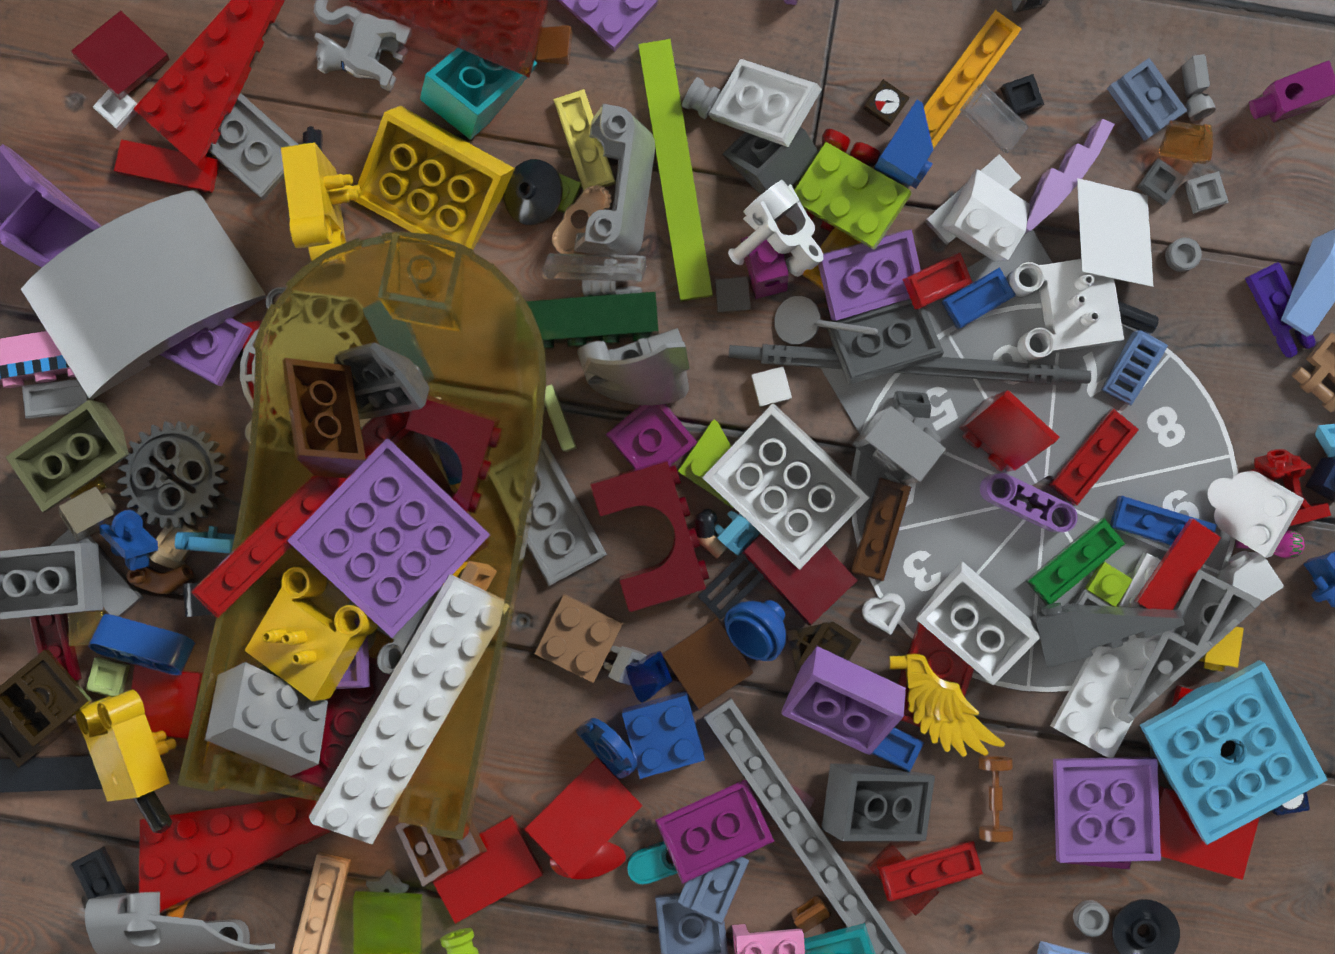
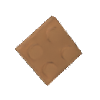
(578, 638)

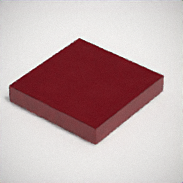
(120, 55)

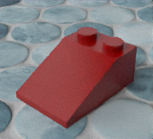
(1007, 431)

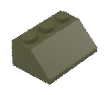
(69, 454)

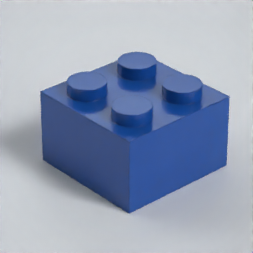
(663, 734)

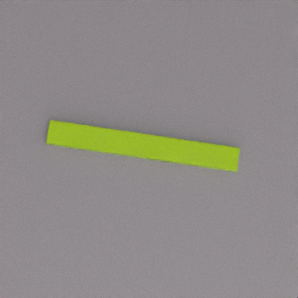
(675, 170)

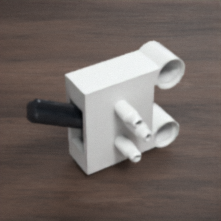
(1076, 308)

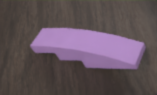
(1058, 184)

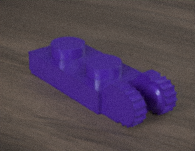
(1272, 295)

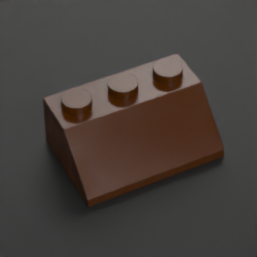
(324, 417)

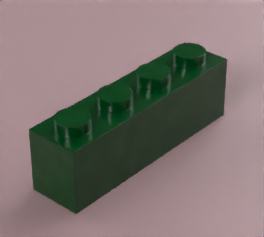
(596, 318)

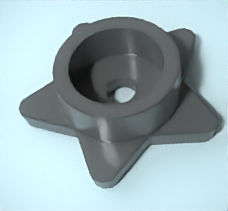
(387, 881)

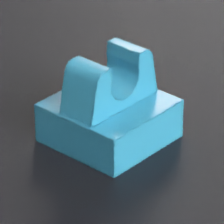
(737, 534)

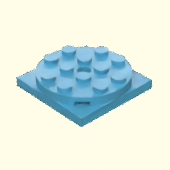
(1269, 758)

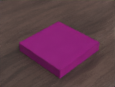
(651, 436)

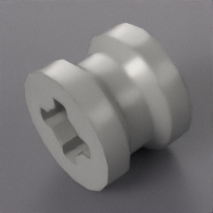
(700, 97)

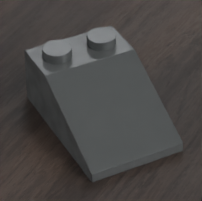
(877, 803)

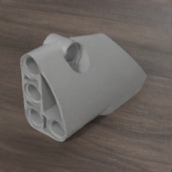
(640, 372)
(134, 926)

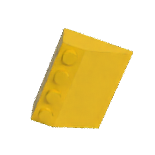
(431, 179)

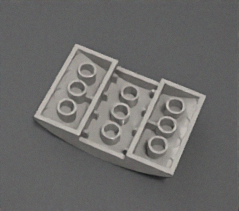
(140, 289)

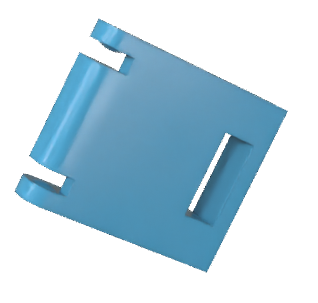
(205, 541)

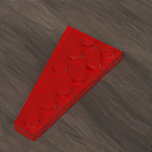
(208, 78)
(219, 846)

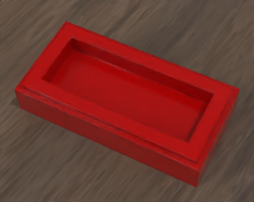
(937, 280)

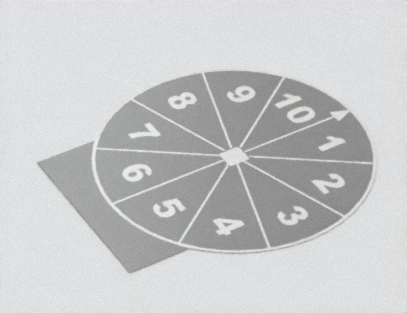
(946, 519)

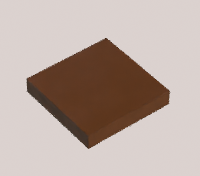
(707, 663)

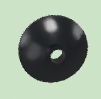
(543, 196)
(1161, 933)

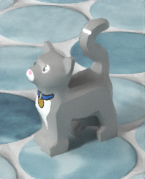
(365, 46)

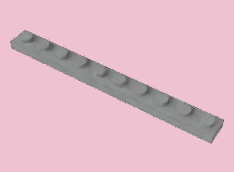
(799, 825)

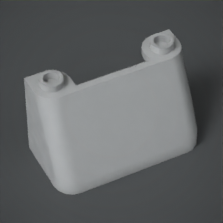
(622, 228)

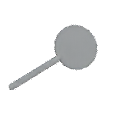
(799, 321)

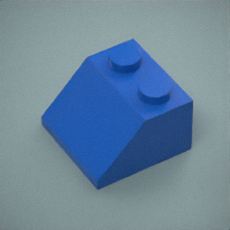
(908, 151)

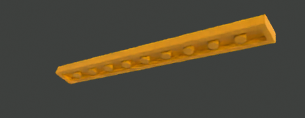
(947, 100)

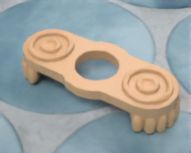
(591, 200)

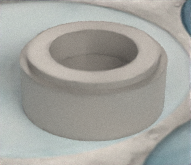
(1183, 254)
(1091, 918)

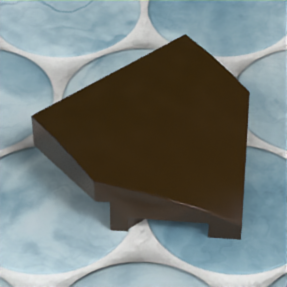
(826, 636)

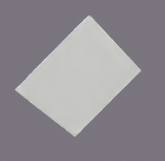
(1114, 233)

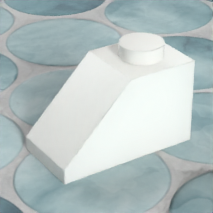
(1251, 574)

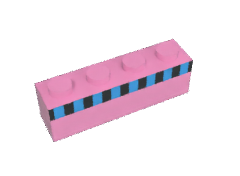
(30, 358)

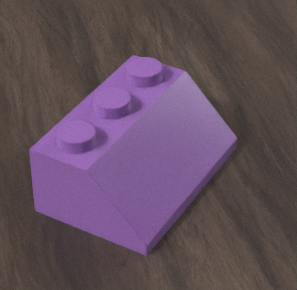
(844, 701)

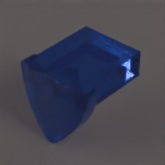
(648, 676)

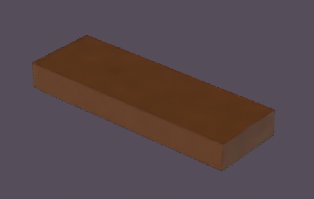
(881, 529)

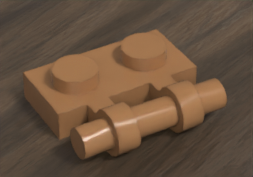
(1324, 360)

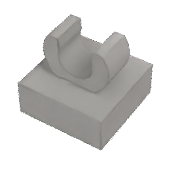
(624, 658)

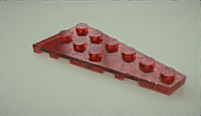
(492, 29)

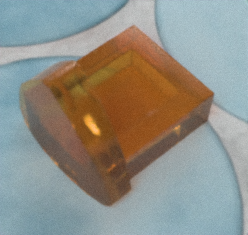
(1188, 142)

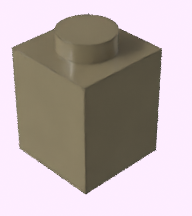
(87, 512)

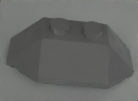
(383, 380)

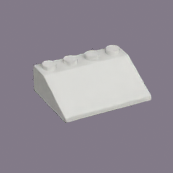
(786, 486)

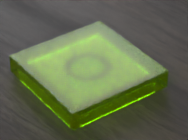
(387, 923)

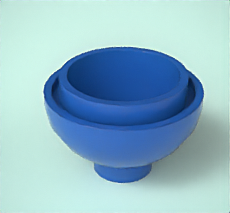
(757, 629)

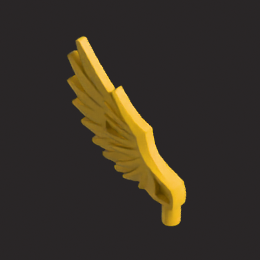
(942, 708)

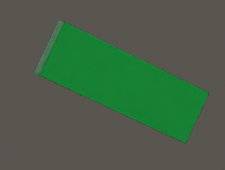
(1075, 561)

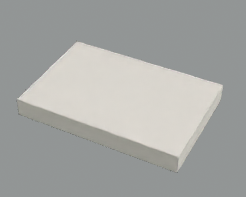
(764, 102)

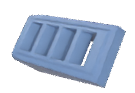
(1130, 349)

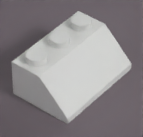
(978, 623)

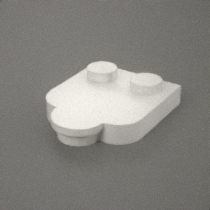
(1253, 510)

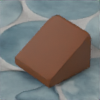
(555, 45)
(810, 914)

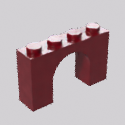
(469, 435)
(680, 570)

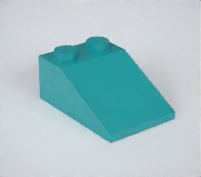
(469, 90)

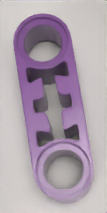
(1041, 517)

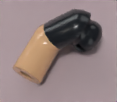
(704, 529)

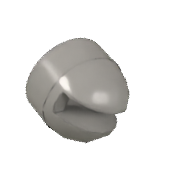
(1200, 106)

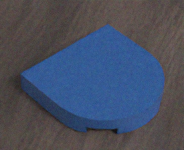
(607, 747)

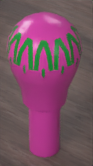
(1289, 547)

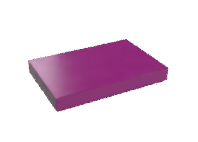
(714, 831)

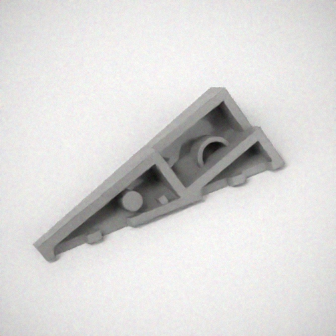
(1209, 613)

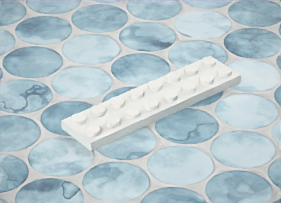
(409, 711)

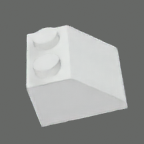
(988, 217)

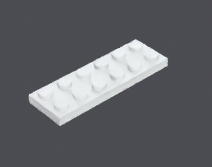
(1108, 679)

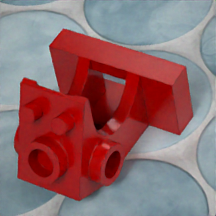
(1285, 465)

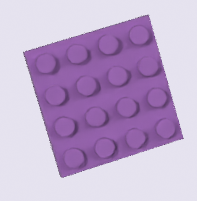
(389, 537)

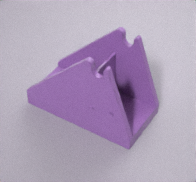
(35, 214)

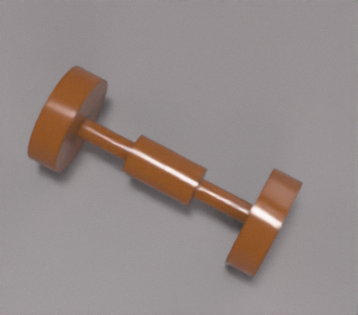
(995, 832)

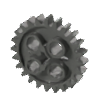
(156, 499)

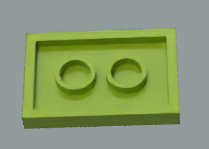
(851, 195)

